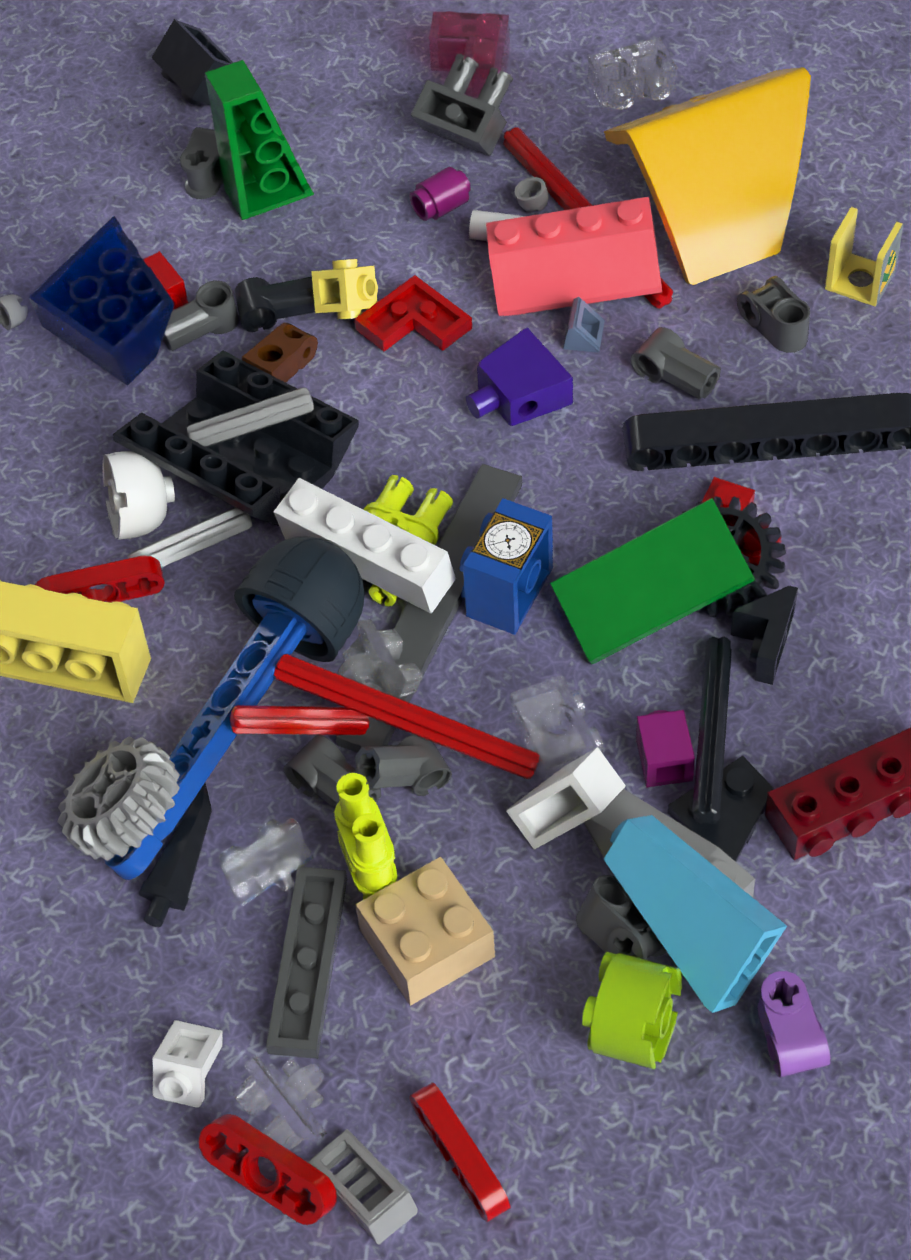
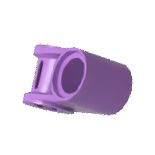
(791, 1031)

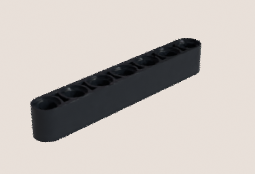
(768, 431)

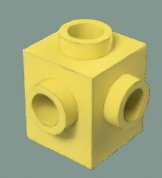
(344, 289)

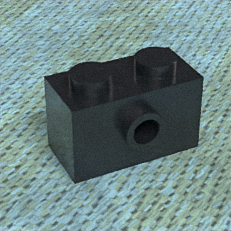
(185, 57)

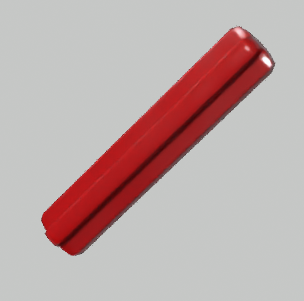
(297, 720)

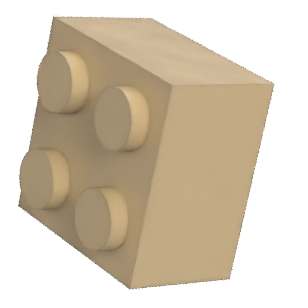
(425, 930)

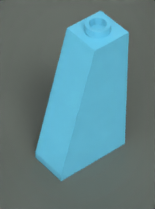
(694, 909)

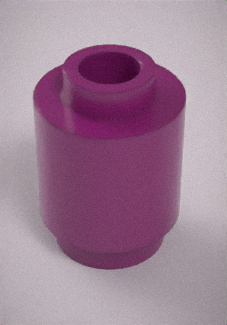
(440, 194)

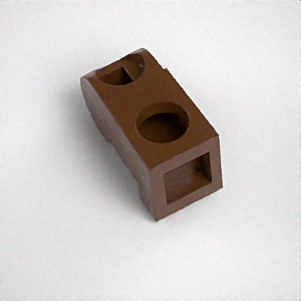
(283, 352)

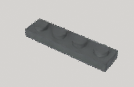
(307, 963)

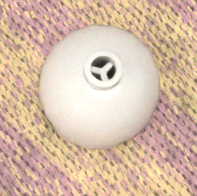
(135, 494)

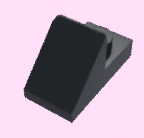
(767, 625)

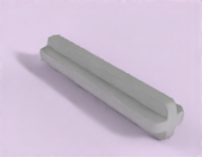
(251, 417)
(196, 537)

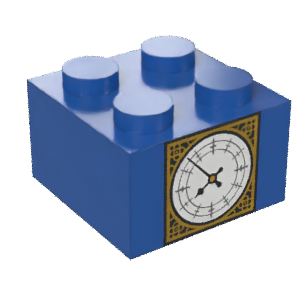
(507, 565)

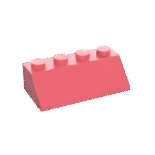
(574, 253)

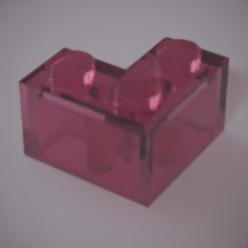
(474, 35)

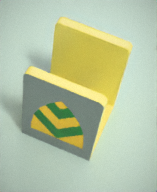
(844, 263)

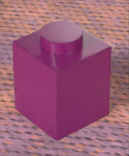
(665, 748)

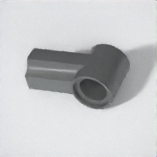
(211, 312)
(666, 358)
(410, 763)
(319, 768)

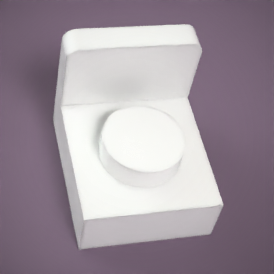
(184, 1063)

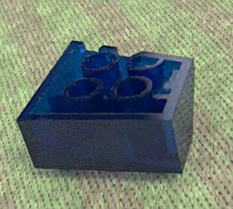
(107, 304)

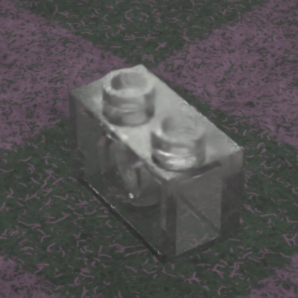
(549, 708)

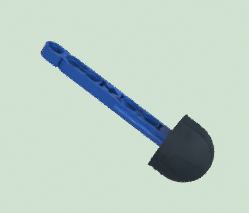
(301, 600)

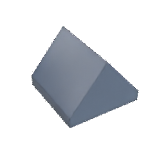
(583, 328)

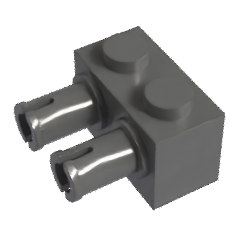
(458, 117)

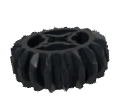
(739, 524)

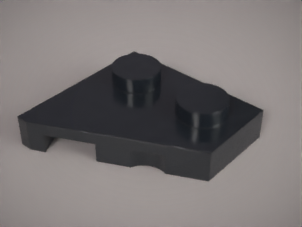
(741, 807)

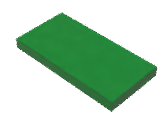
(652, 581)

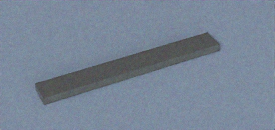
(422, 630)

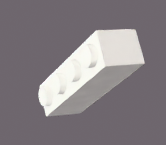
(378, 548)

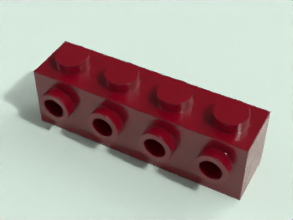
(843, 797)

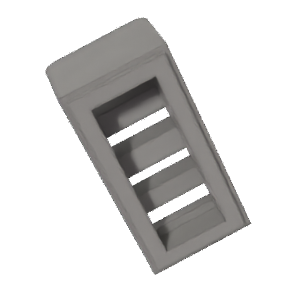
(386, 1208)

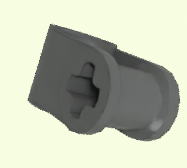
(202, 164)
(777, 315)
(615, 921)

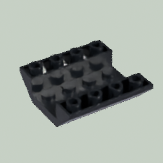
(252, 468)

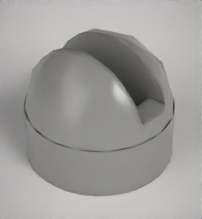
(523, 194)
(11, 311)

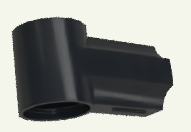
(263, 303)

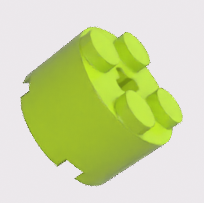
(632, 1009)

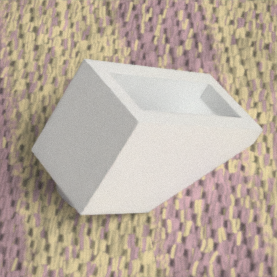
(566, 798)

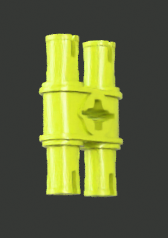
(422, 524)
(363, 836)

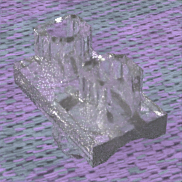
(373, 662)
(266, 861)
(269, 1086)

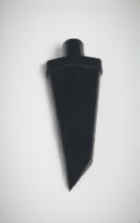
(175, 869)

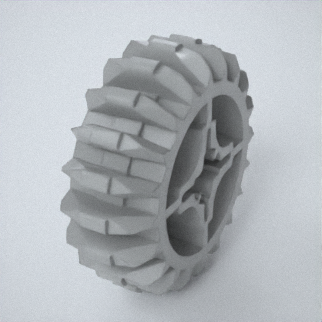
(118, 798)

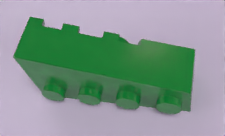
(252, 149)

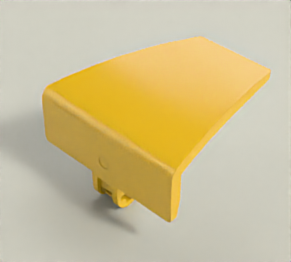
(724, 169)

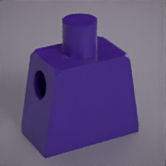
(520, 381)

